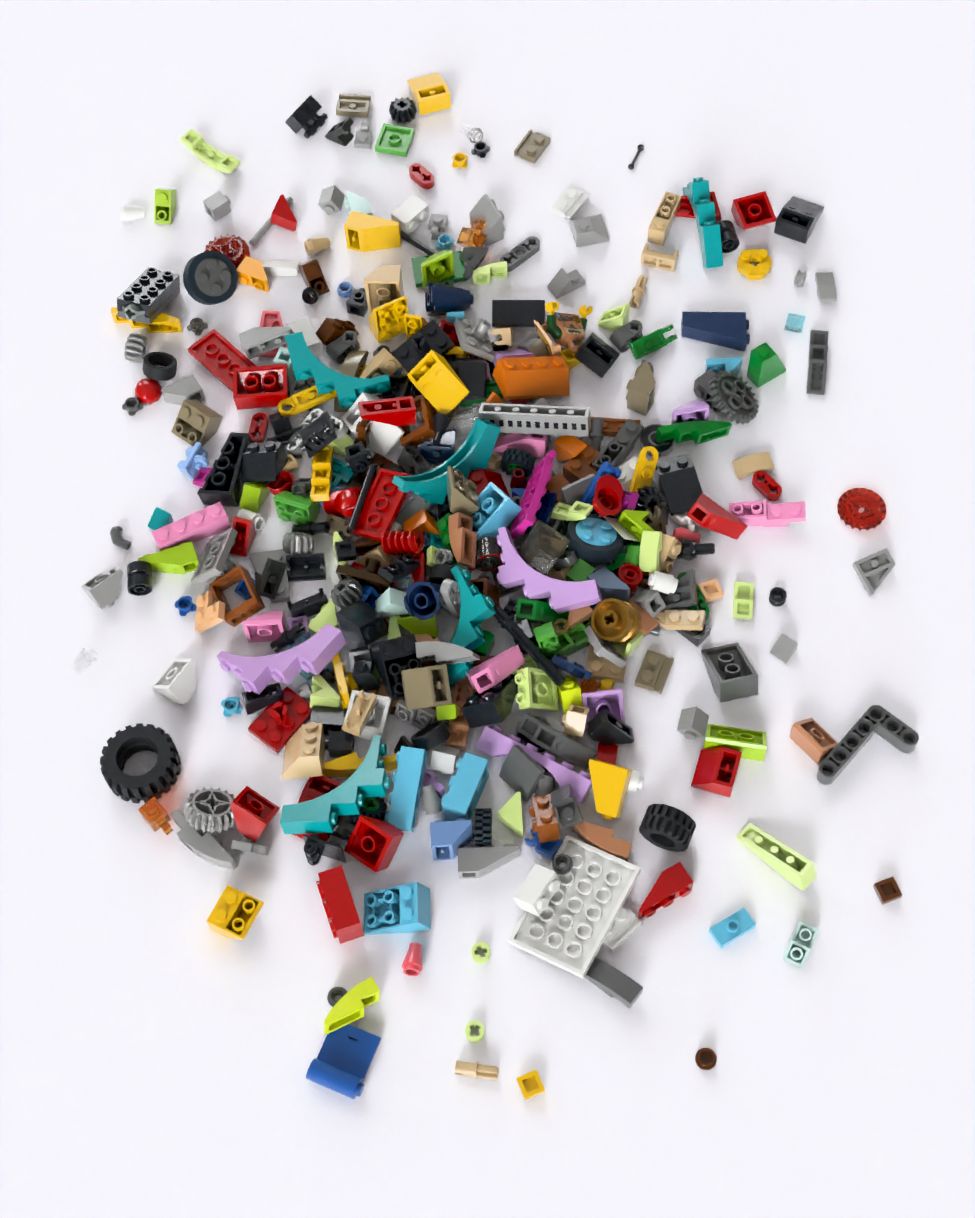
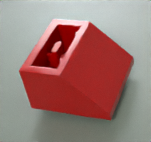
(716, 770)

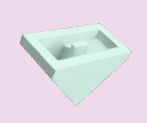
(391, 603)

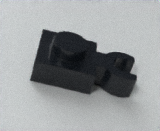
(509, 608)

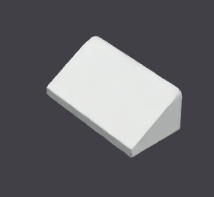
(281, 268)

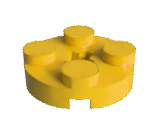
(757, 256)

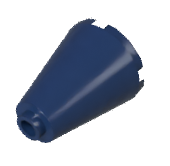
(446, 299)
(423, 600)

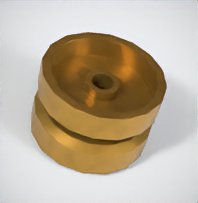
(616, 621)

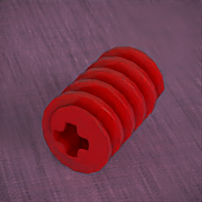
(402, 542)

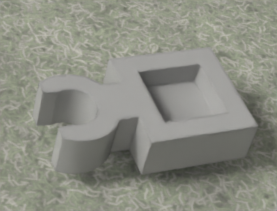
(246, 846)

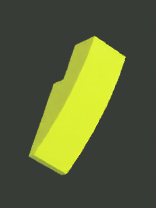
(352, 1005)

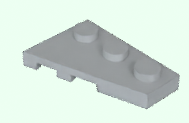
(259, 560)

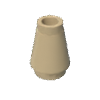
(315, 245)

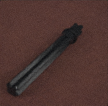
(507, 622)

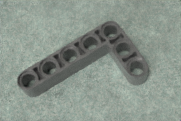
(859, 739)

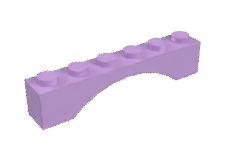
(498, 744)

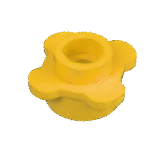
(459, 160)

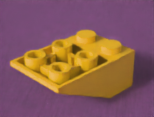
(430, 93)
(371, 233)
(388, 320)
(438, 382)

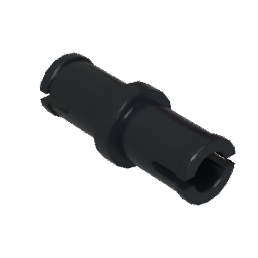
(312, 528)
(288, 637)

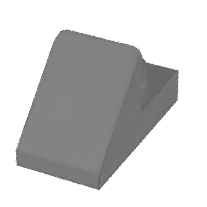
(565, 283)

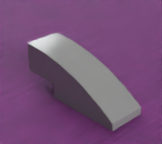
(444, 653)

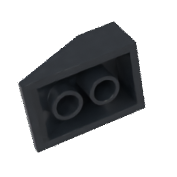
(677, 483)

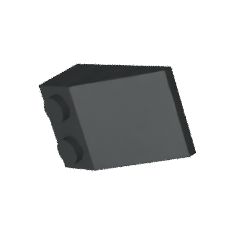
(730, 672)

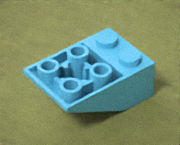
(397, 909)

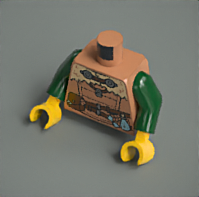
(567, 328)

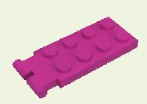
(532, 495)

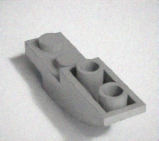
(203, 845)

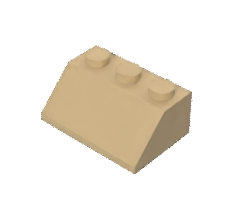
(383, 286)
(305, 752)

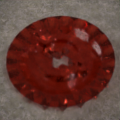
(853, 500)

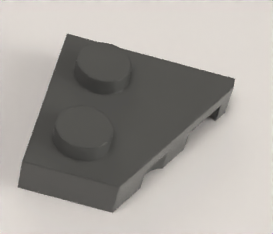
(684, 595)

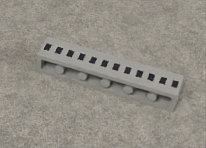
(537, 419)

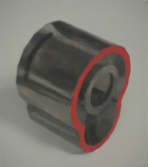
(487, 554)

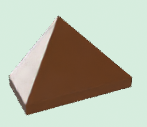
(365, 544)

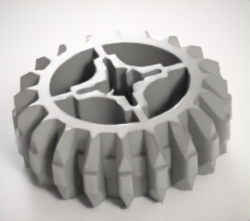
(209, 810)

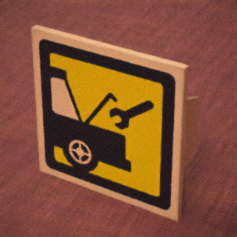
(542, 333)

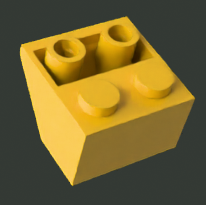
(234, 913)

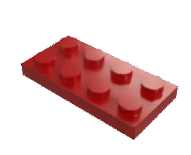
(219, 357)
(380, 506)

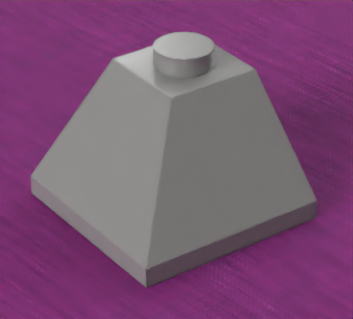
(589, 230)

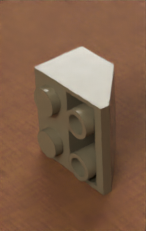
(641, 390)
(196, 422)
(461, 493)
(426, 687)

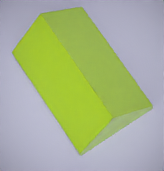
(749, 742)

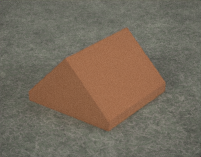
(812, 739)

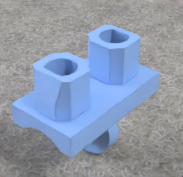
(195, 460)

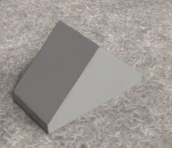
(535, 346)

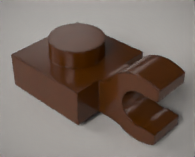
(363, 429)

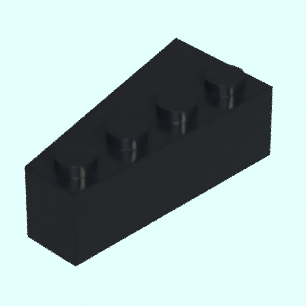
(225, 479)

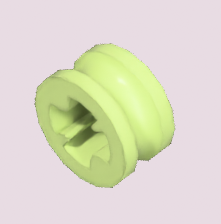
(484, 947)
(468, 1031)

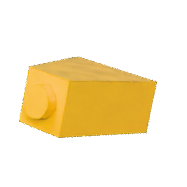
(609, 787)

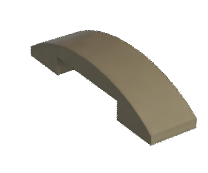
(351, 367)

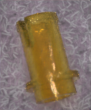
(564, 623)

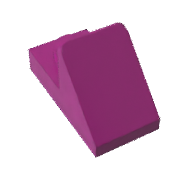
(629, 500)

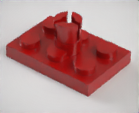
(281, 720)

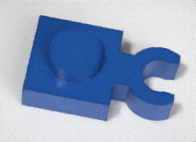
(546, 849)

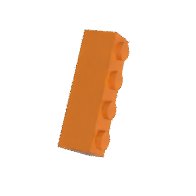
(532, 377)

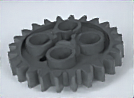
(733, 397)

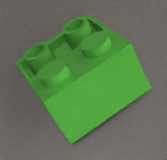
(296, 508)

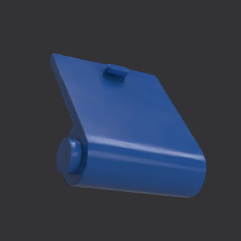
(344, 1060)

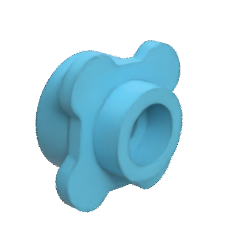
(444, 242)
(231, 701)

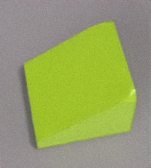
(447, 712)

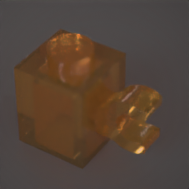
(472, 236)
(155, 816)

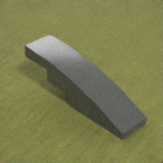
(817, 362)

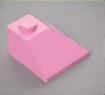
(265, 627)

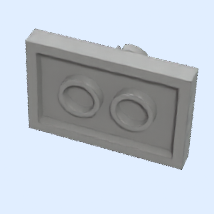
(475, 338)
(215, 557)

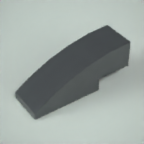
(614, 982)

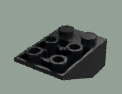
(798, 219)
(393, 657)
(491, 705)

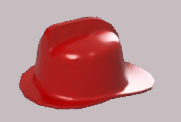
(607, 496)
(342, 502)

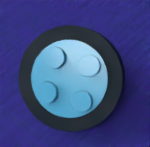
(594, 540)

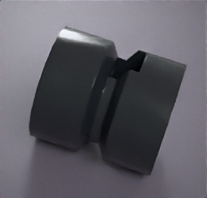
(728, 236)
(139, 578)

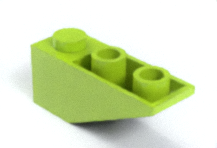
(174, 560)

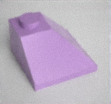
(691, 412)

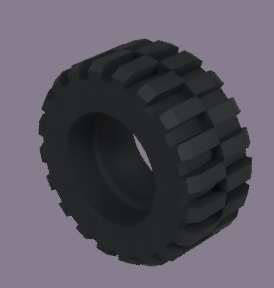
(127, 744)

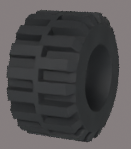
(667, 827)

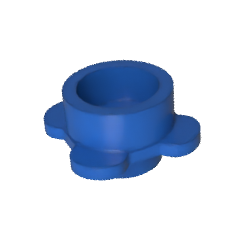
(185, 600)

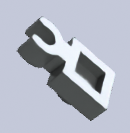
(301, 485)

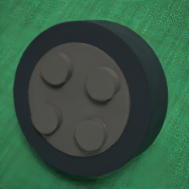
(210, 278)

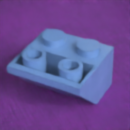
(448, 836)

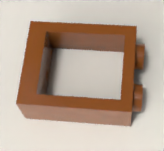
(424, 432)
(247, 608)

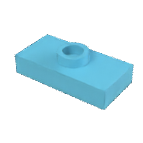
(732, 927)

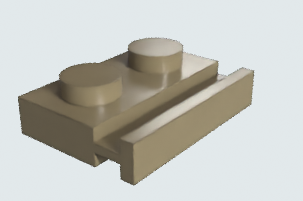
(353, 105)
(532, 146)
(654, 671)

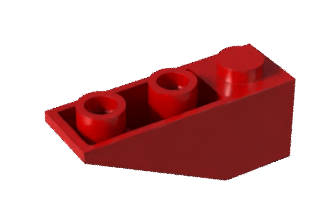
(715, 518)
(669, 886)

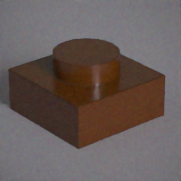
(887, 890)

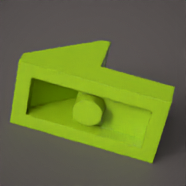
(634, 522)

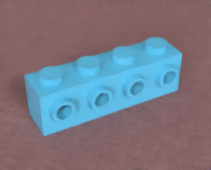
(407, 788)

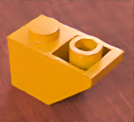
(252, 273)

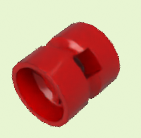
(631, 576)

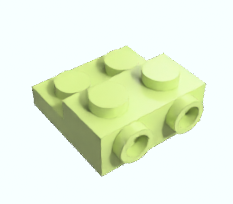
(535, 690)

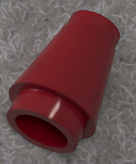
(518, 479)

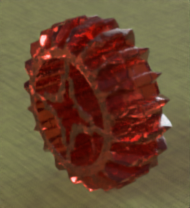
(228, 245)

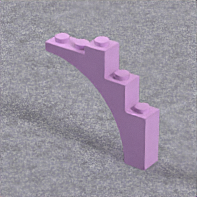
(563, 594)
(285, 666)

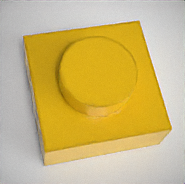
(530, 1084)

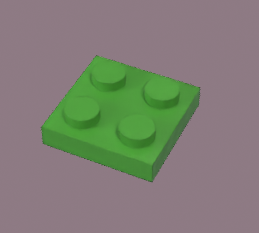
(394, 140)

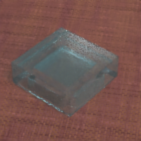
(794, 323)

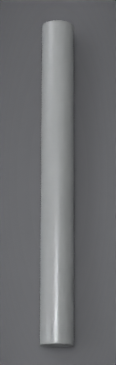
(265, 227)

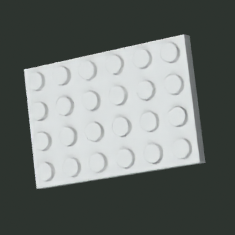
(580, 911)

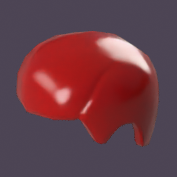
(148, 391)
(283, 483)

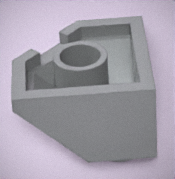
(104, 588)

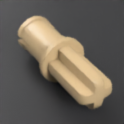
(638, 291)
(476, 1070)

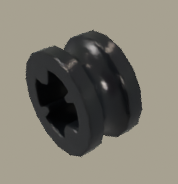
(777, 591)

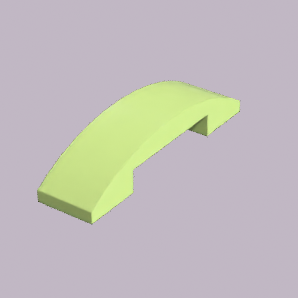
(208, 154)

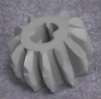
(135, 348)
(298, 543)

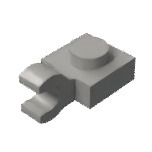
(363, 138)
(437, 224)

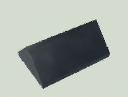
(517, 313)

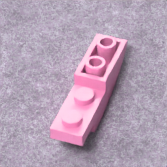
(768, 515)

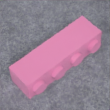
(192, 527)

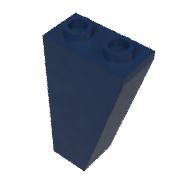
(717, 328)

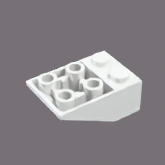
(382, 435)

